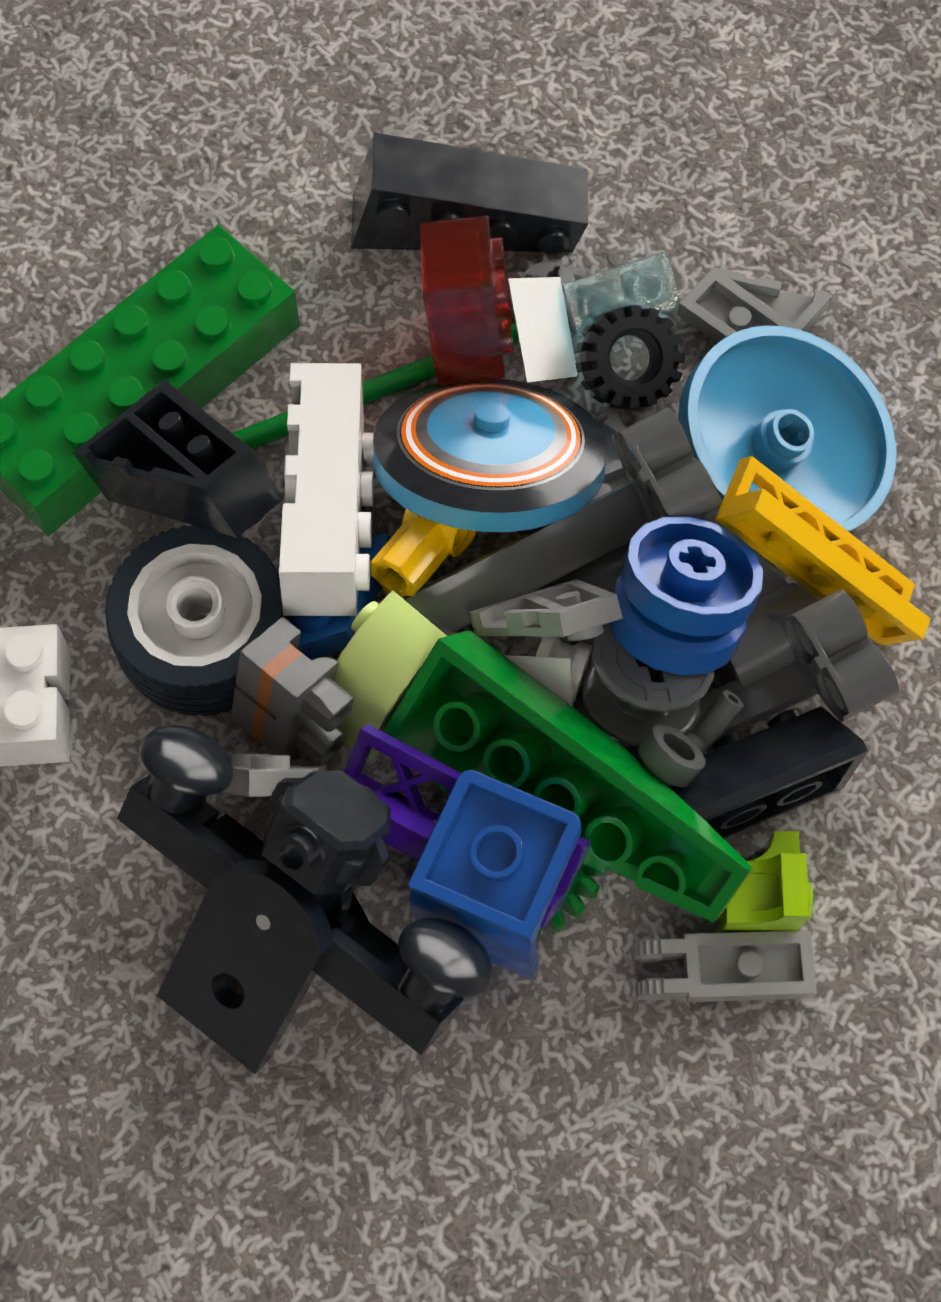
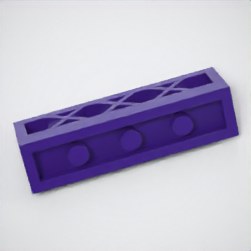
(410, 819)

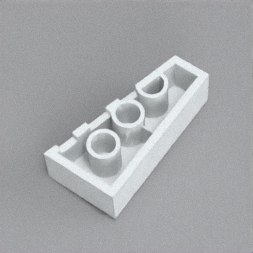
(326, 492)

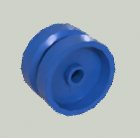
(685, 595)

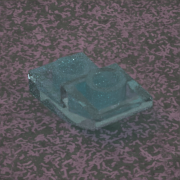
(639, 282)

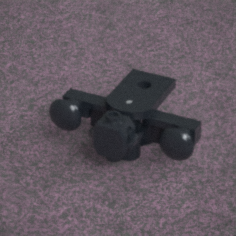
(289, 905)

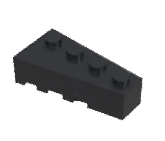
(420, 182)

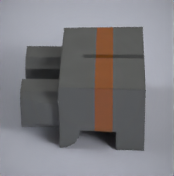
(288, 697)

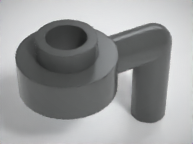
(680, 757)

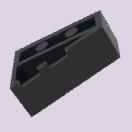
(179, 465)

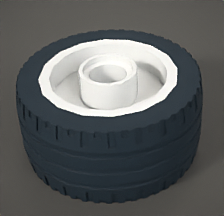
(186, 613)

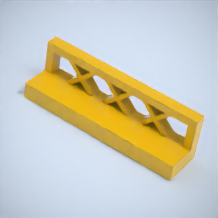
(819, 552)

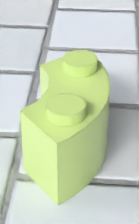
(382, 662)

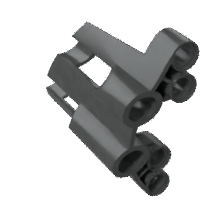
(790, 639)

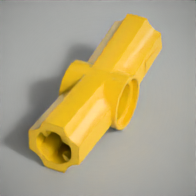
(416, 553)

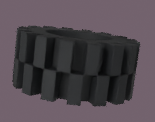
(662, 350)

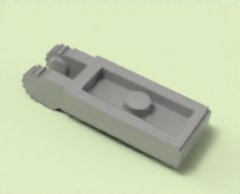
(731, 967)

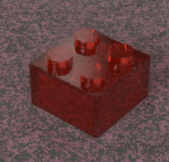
(465, 300)

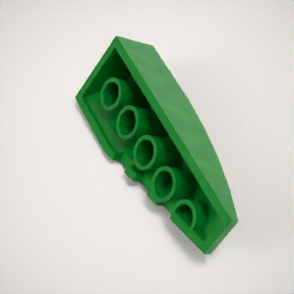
(496, 719)

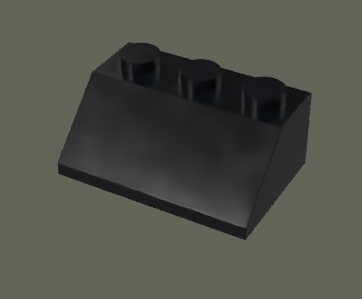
(773, 770)

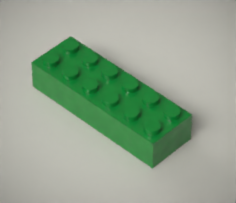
(188, 324)

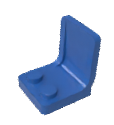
(495, 866)

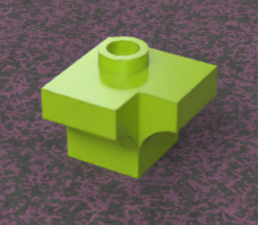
(775, 891)

